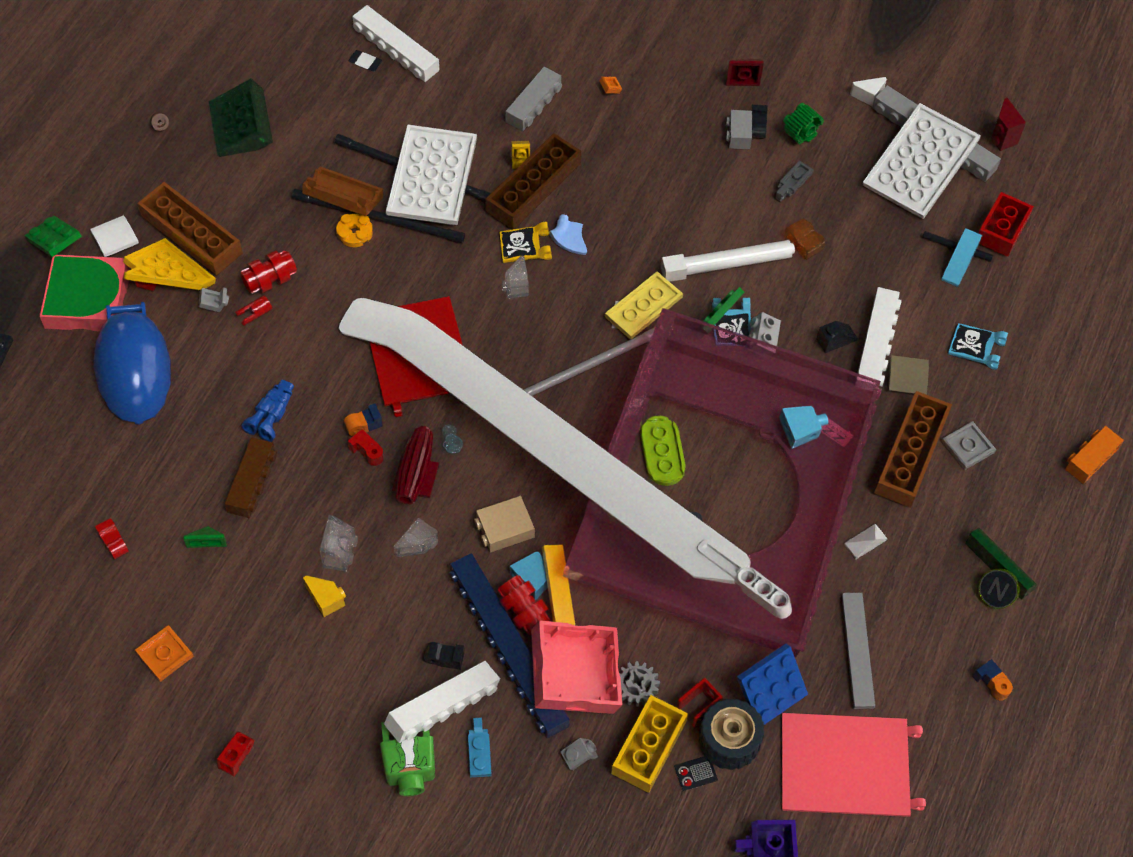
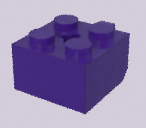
(763, 833)

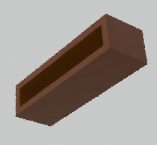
(250, 477)

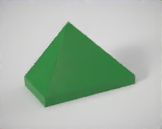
(205, 538)

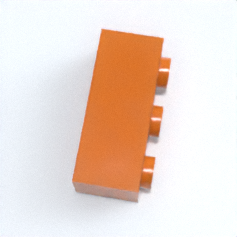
(1093, 454)

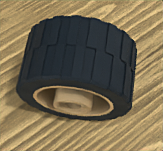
(731, 734)

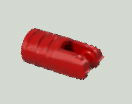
(257, 307)

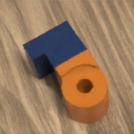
(366, 420)
(994, 679)

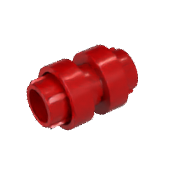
(276, 268)
(518, 595)

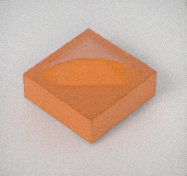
(610, 85)

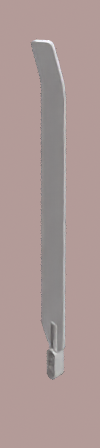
(563, 449)

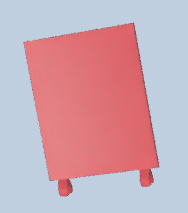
(847, 765)

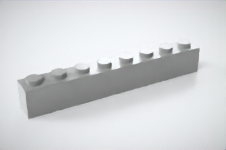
(898, 110)

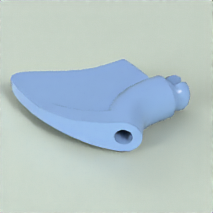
(569, 235)

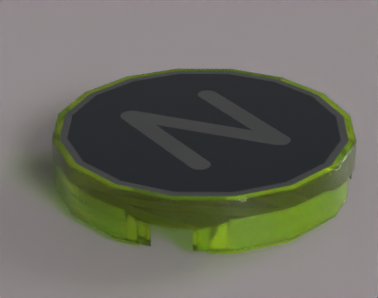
(999, 588)

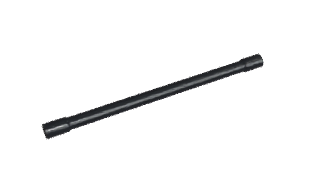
(351, 144)
(449, 234)

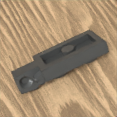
(793, 180)

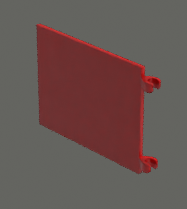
(398, 377)

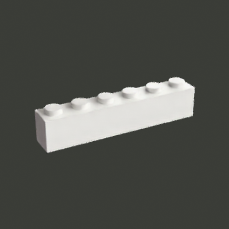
(395, 43)
(879, 334)
(441, 702)

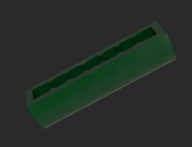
(996, 558)

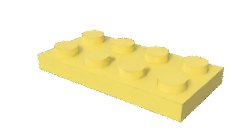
(643, 305)

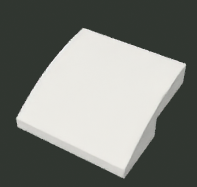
(114, 236)

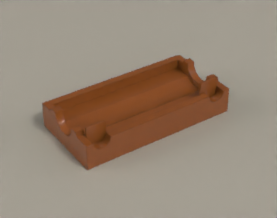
(343, 191)

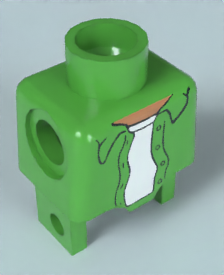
(408, 762)

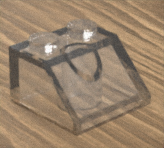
(338, 544)

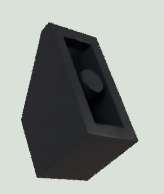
(835, 336)

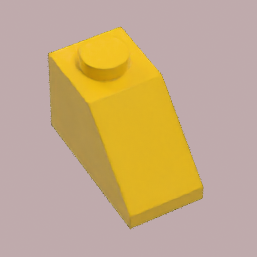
(325, 594)

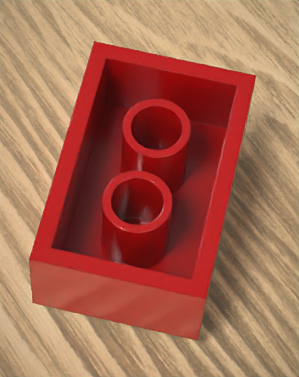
(1004, 223)

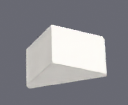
(868, 89)

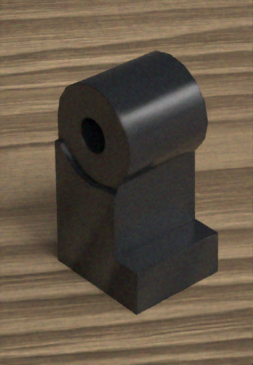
(759, 121)
(444, 655)

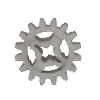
(642, 676)

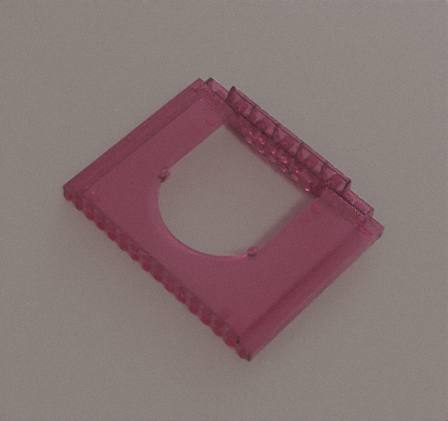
(750, 386)

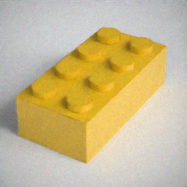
(649, 743)

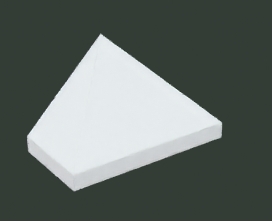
(865, 541)

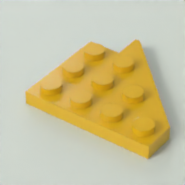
(166, 265)

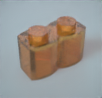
(805, 238)

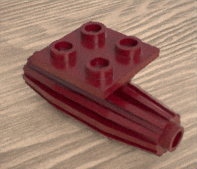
(416, 471)

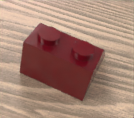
(1008, 126)

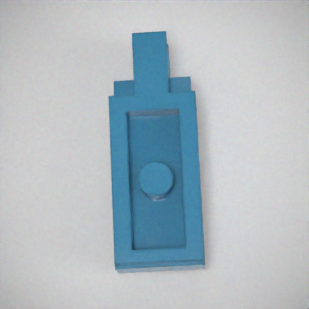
(479, 750)

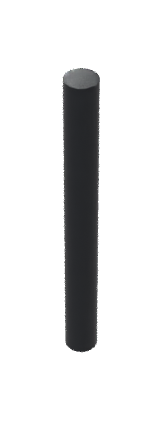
(952, 244)

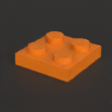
(164, 653)

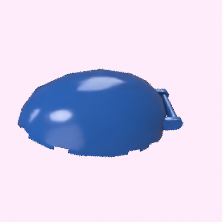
(132, 364)

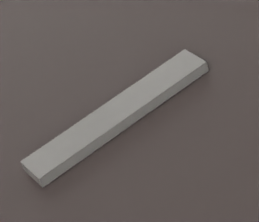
(858, 651)

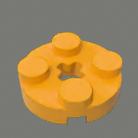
(352, 221)

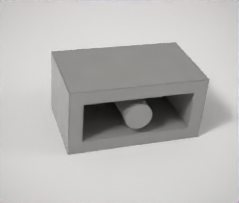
(739, 129)

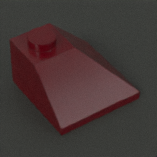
(744, 72)

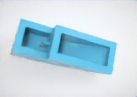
(961, 257)

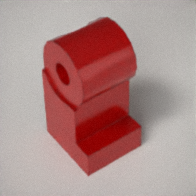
(367, 446)
(111, 538)
(235, 753)

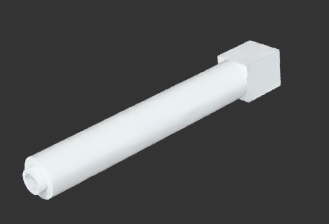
(678, 266)

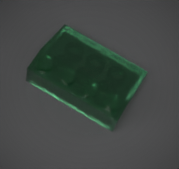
(240, 119)

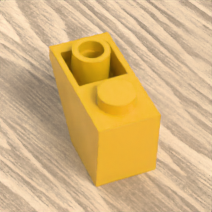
(520, 152)

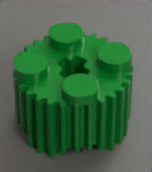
(802, 123)

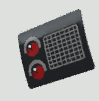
(695, 773)

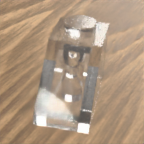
(516, 280)
(416, 540)

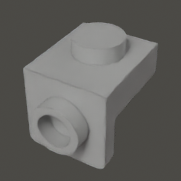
(212, 299)
(579, 753)

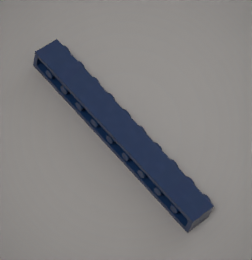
(505, 639)

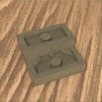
(908, 375)

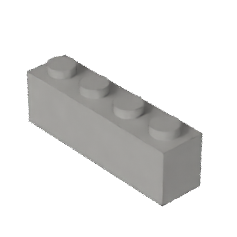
(533, 99)

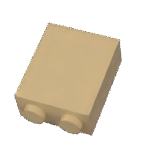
(504, 524)

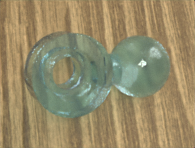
(452, 443)

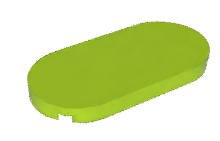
(662, 450)

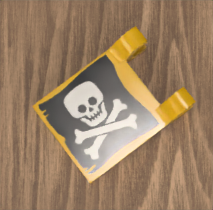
(524, 243)

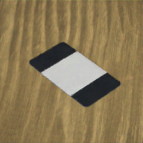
(365, 60)

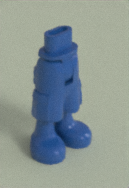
(270, 407)

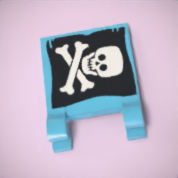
(737, 319)
(977, 344)

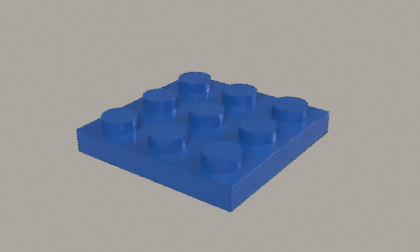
(773, 683)

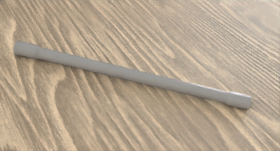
(590, 363)

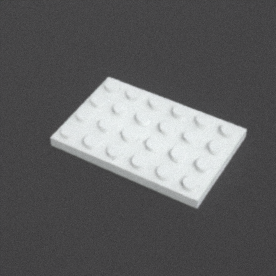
(921, 160)
(431, 174)

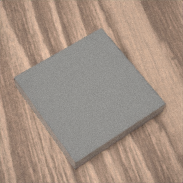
(968, 445)

